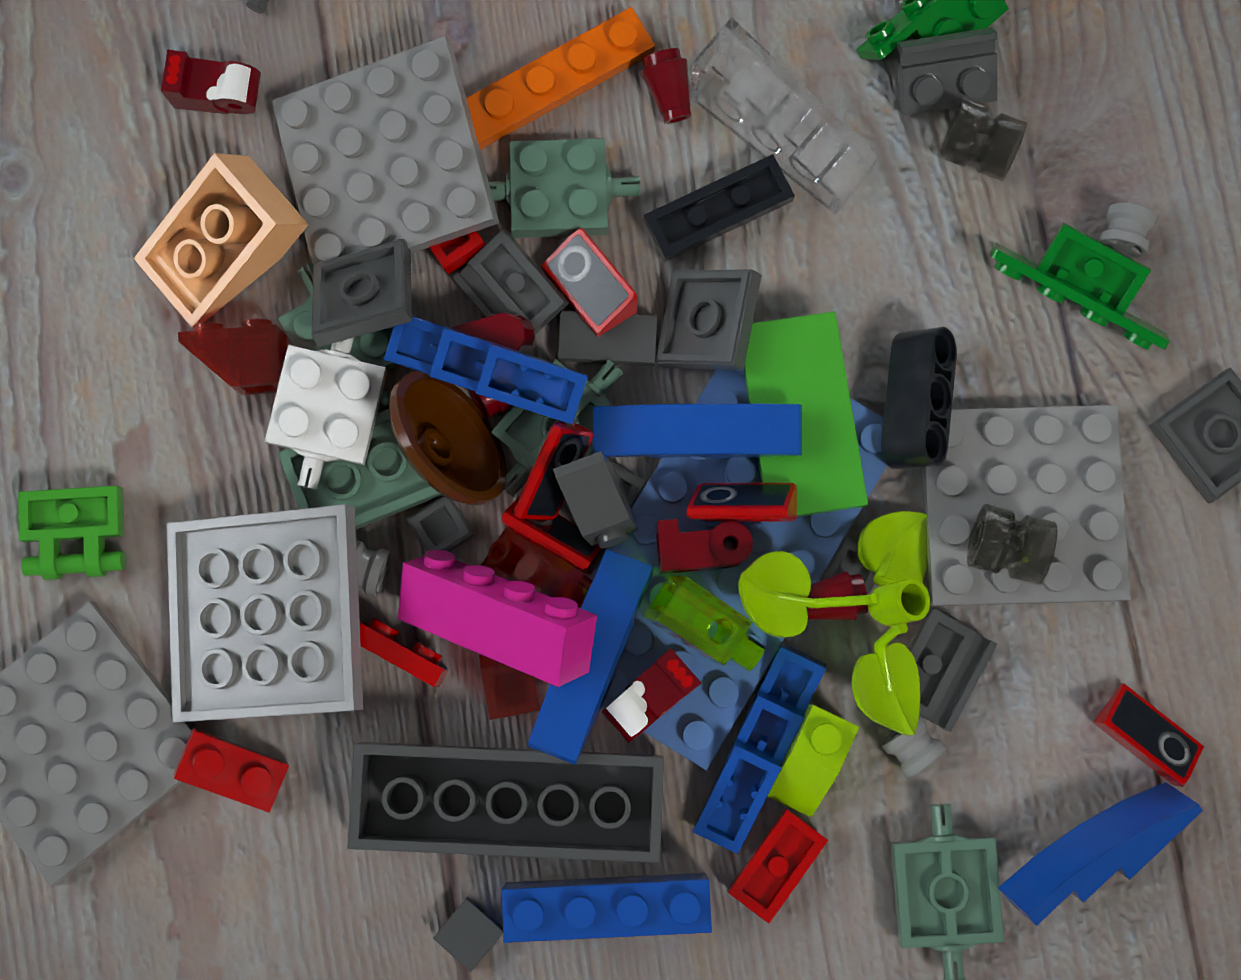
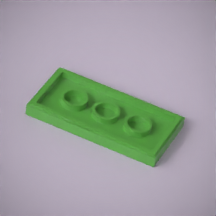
(804, 365)

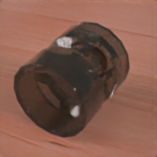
(999, 144)
(1029, 549)

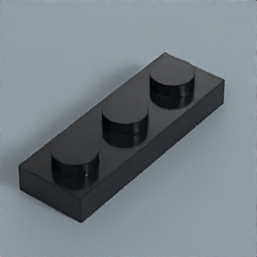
(718, 208)

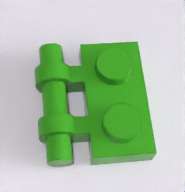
(71, 515)

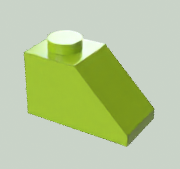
(813, 760)

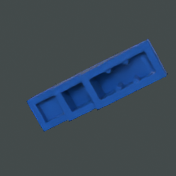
(487, 368)
(698, 430)
(573, 707)
(759, 748)
(1092, 852)

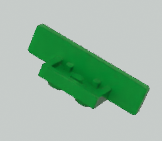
(929, 19)
(1090, 276)

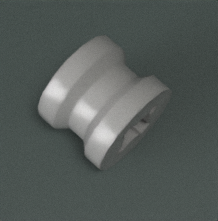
(1128, 229)
(372, 568)
(914, 751)

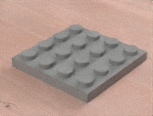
(386, 155)
(1037, 464)
(264, 615)
(82, 743)

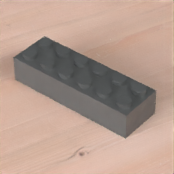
(505, 802)

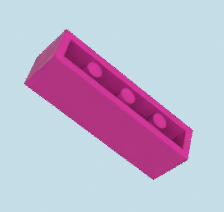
(497, 617)

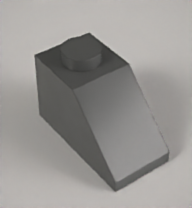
(596, 500)

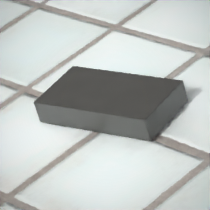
(625, 344)

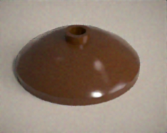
(447, 439)

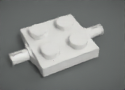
(325, 407)

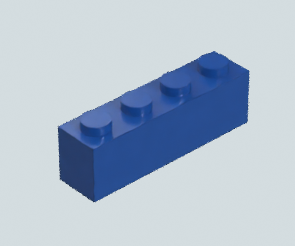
(606, 907)

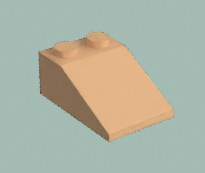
(219, 237)

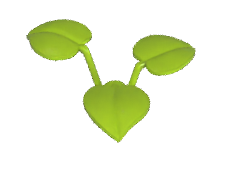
(895, 550)

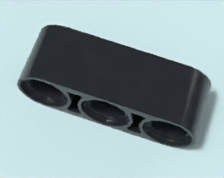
(919, 398)

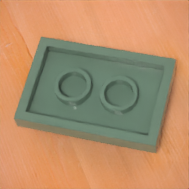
(376, 490)

